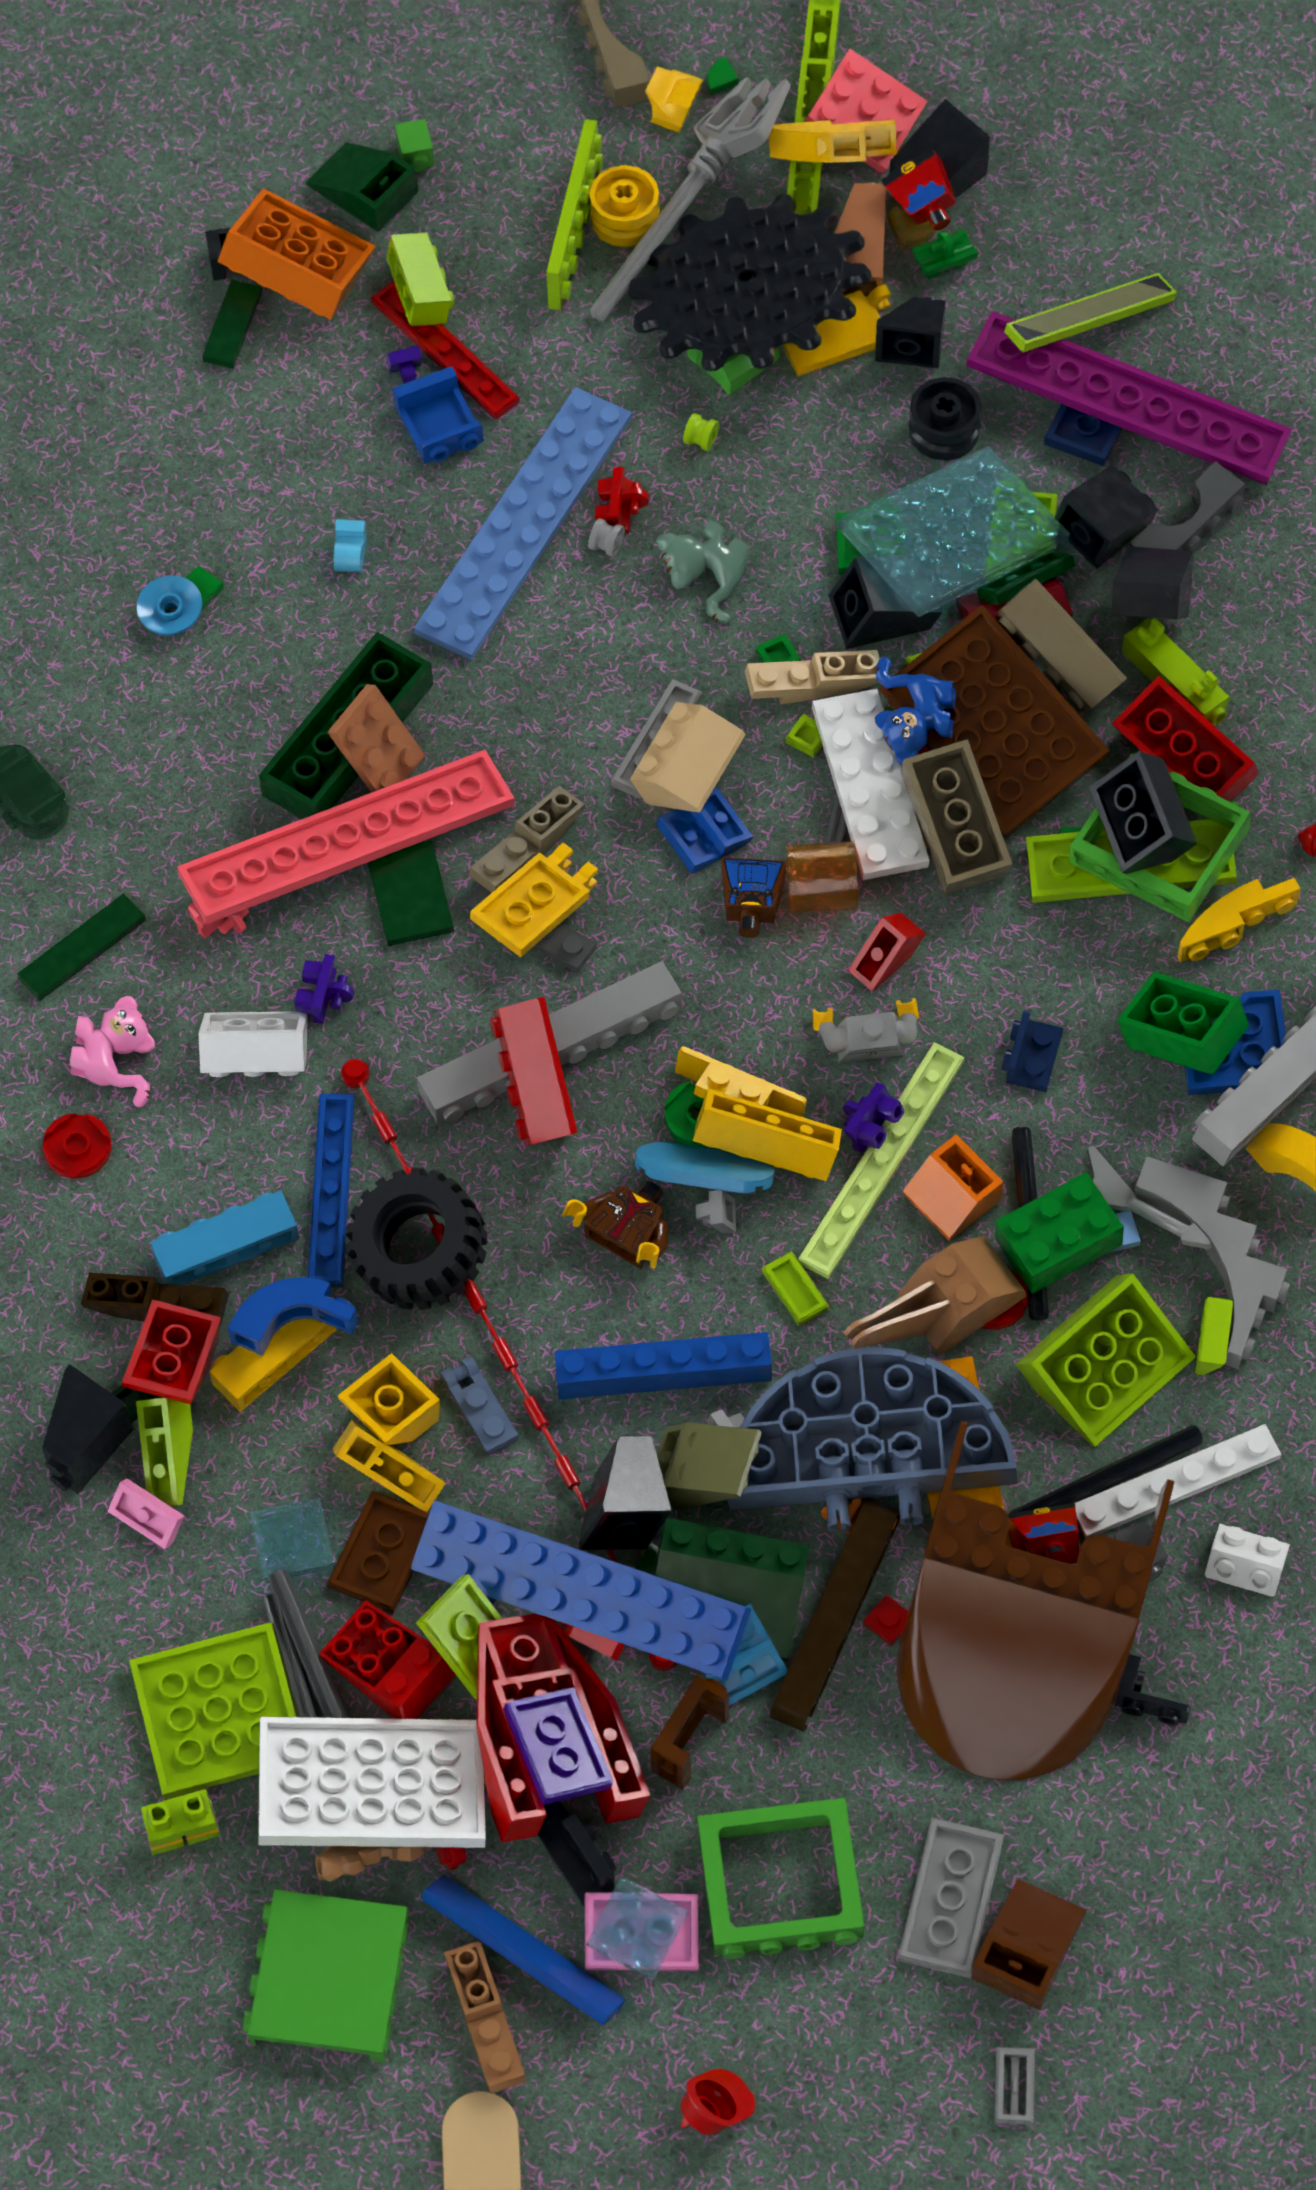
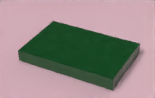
(410, 894)

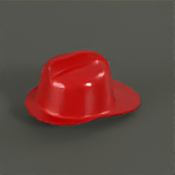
(716, 2101)

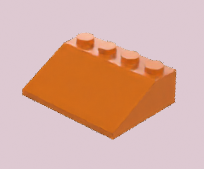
(295, 253)

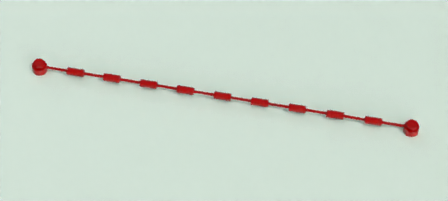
(356, 1075)

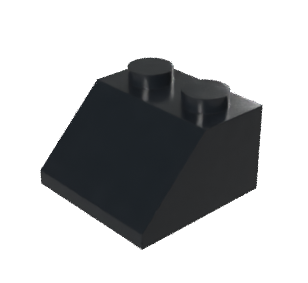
(912, 333)

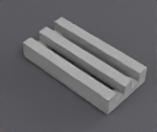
(1013, 2118)

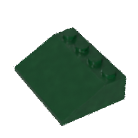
(739, 1570)

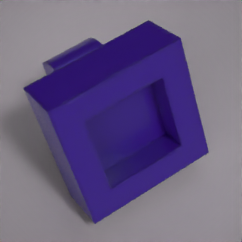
(405, 361)

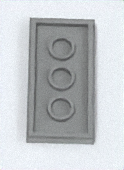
(951, 1897)

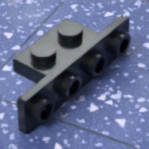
(575, 1852)

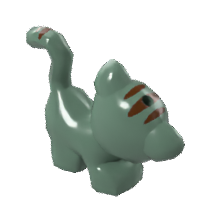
(688, 558)

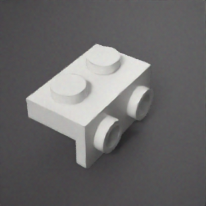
(1246, 1560)

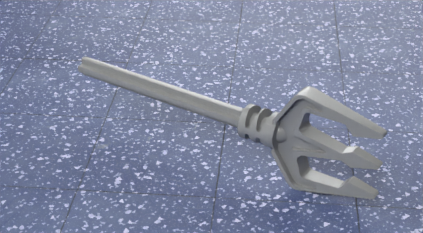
(721, 140)

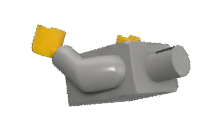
(869, 1035)

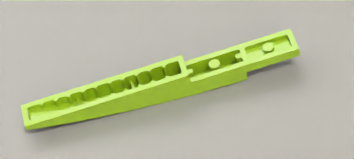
(815, 73)

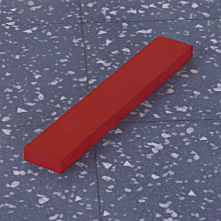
(448, 351)

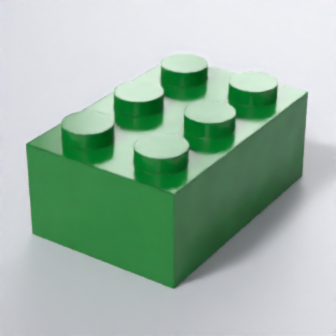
(1183, 1023)
(1059, 1232)

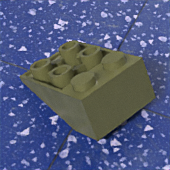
(706, 1462)

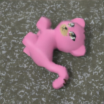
(120, 1032)

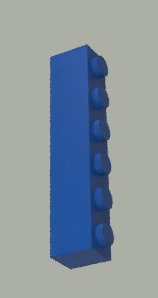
(663, 1365)

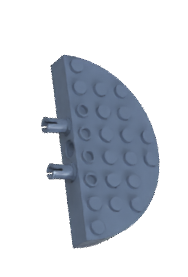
(871, 1429)

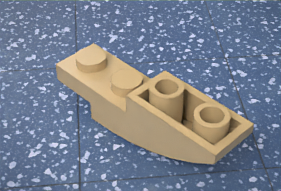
(816, 678)

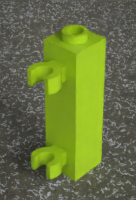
(1159, 656)

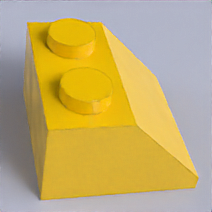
(392, 1402)

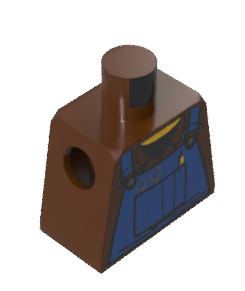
(752, 891)

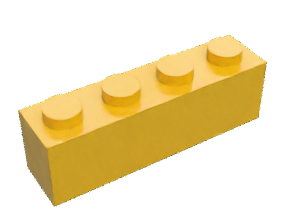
(767, 1135)
(246, 1375)

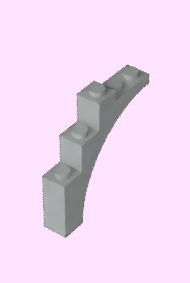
(1248, 1281)

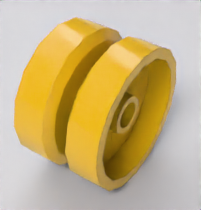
(623, 205)

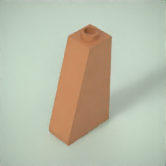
(866, 215)

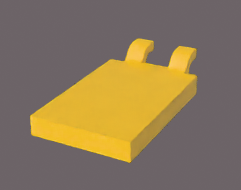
(843, 338)
(534, 900)

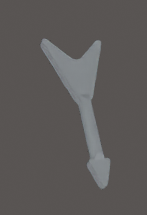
(1122, 1198)

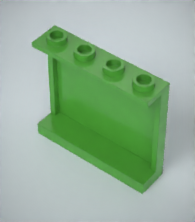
(327, 1973)

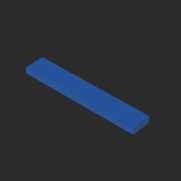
(331, 1188)
(523, 1949)

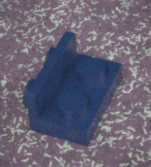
(1033, 1053)

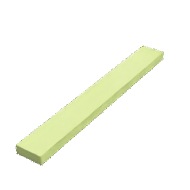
(879, 1165)

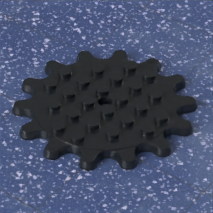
(795, 283)

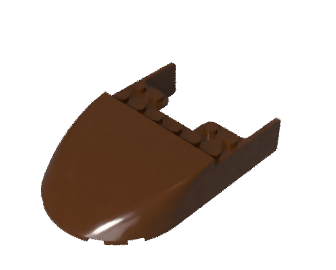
(1012, 1651)

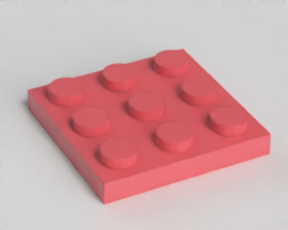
(867, 94)

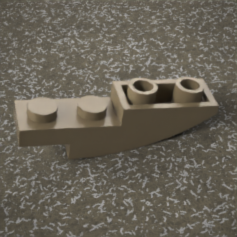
(533, 833)

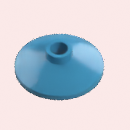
(168, 593)

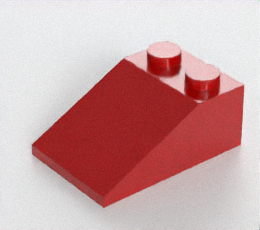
(173, 1352)

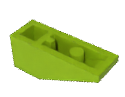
(165, 1447)

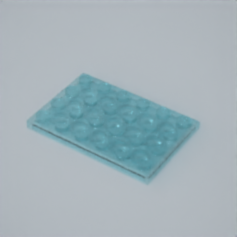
(953, 531)

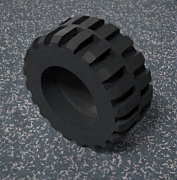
(392, 1205)

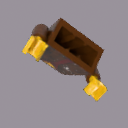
(625, 1223)

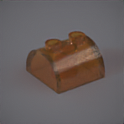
(821, 877)

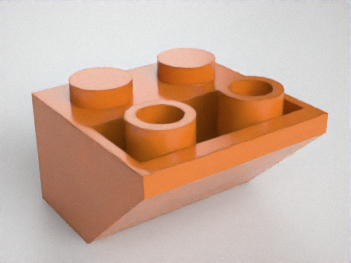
(954, 1188)

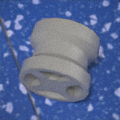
(606, 537)

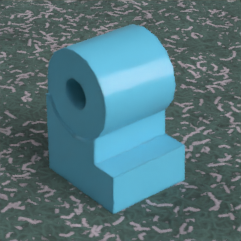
(349, 545)

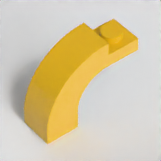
(1286, 1151)

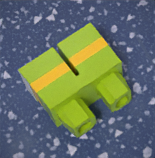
(181, 1816)

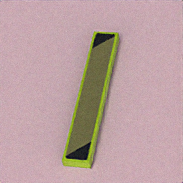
(1090, 312)

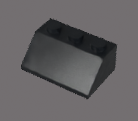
(1142, 813)

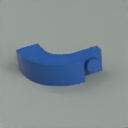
(284, 1302)

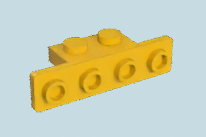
(734, 1082)

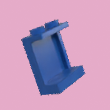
(437, 416)

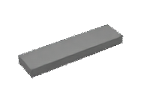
(674, 693)

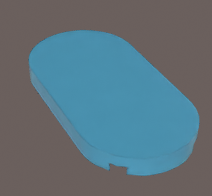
(703, 1167)

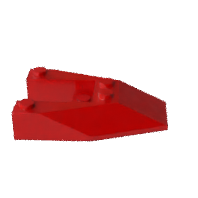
(527, 1659)

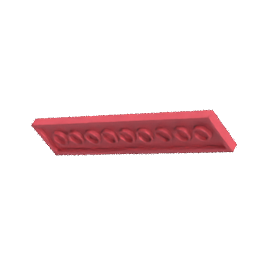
(345, 836)

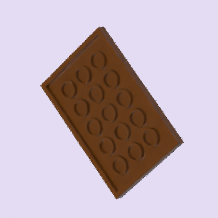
(1015, 720)

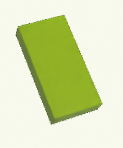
(795, 1288)

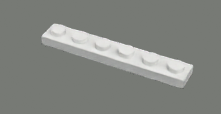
(1190, 1475)

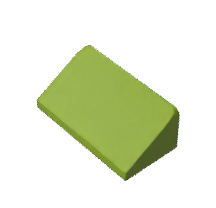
(1214, 1335)

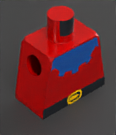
(923, 189)
(1047, 1532)

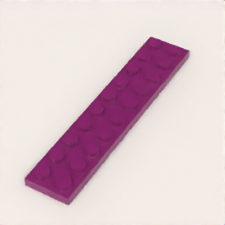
(1134, 400)

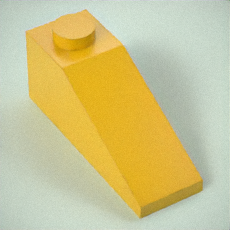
(388, 1466)

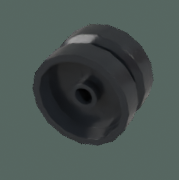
(945, 418)

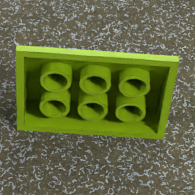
(1106, 1358)

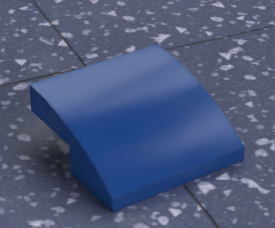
(704, 835)

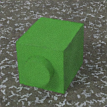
(415, 144)

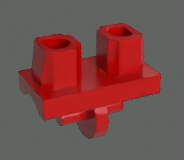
(624, 496)

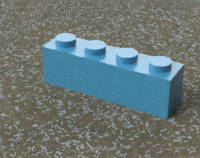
(225, 1239)

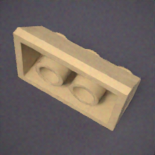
(686, 758)

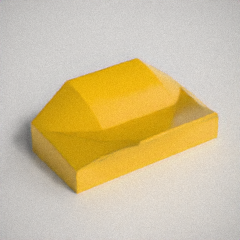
(672, 97)

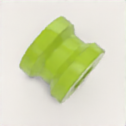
(701, 432)

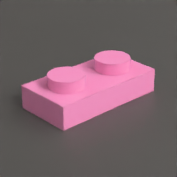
(146, 1513)

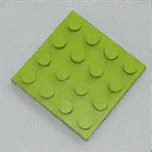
(207, 1707)

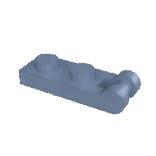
(479, 1406)

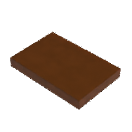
(380, 1552)

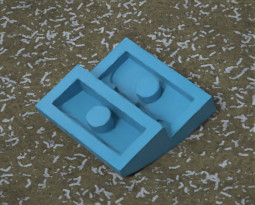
(755, 1662)

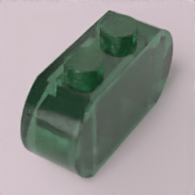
(30, 795)

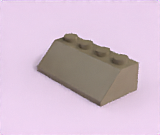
(1060, 646)

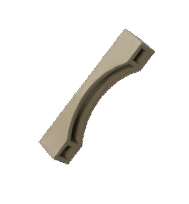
(623, 69)

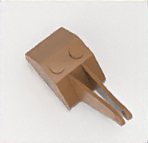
(944, 1299)

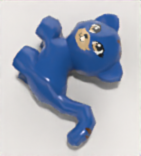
(906, 727)

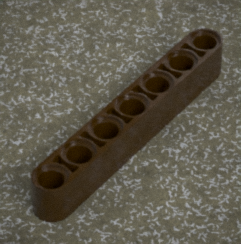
(835, 1614)

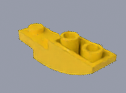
(832, 142)
(1225, 919)

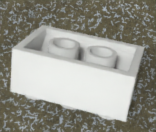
(253, 1043)

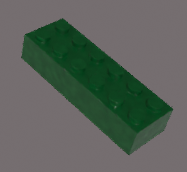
(310, 768)

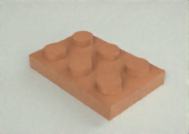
(375, 741)

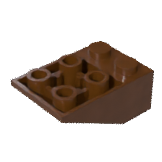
(1027, 1944)

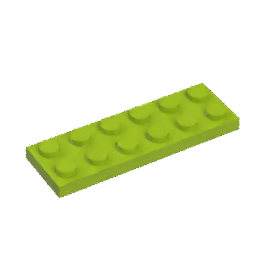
(573, 215)
(1056, 879)

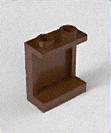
(667, 1752)

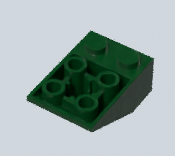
(366, 183)

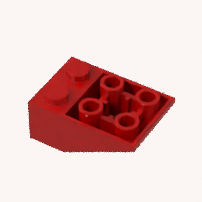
(388, 1662)

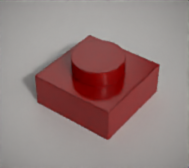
(887, 1620)

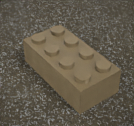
(956, 817)

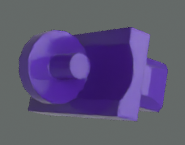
(323, 975)
(868, 1115)

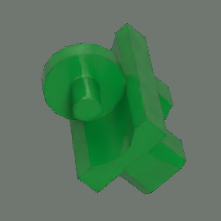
(944, 253)

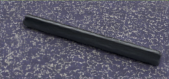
(1026, 1193)
(1119, 1470)

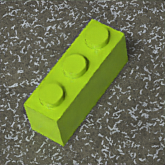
(419, 279)

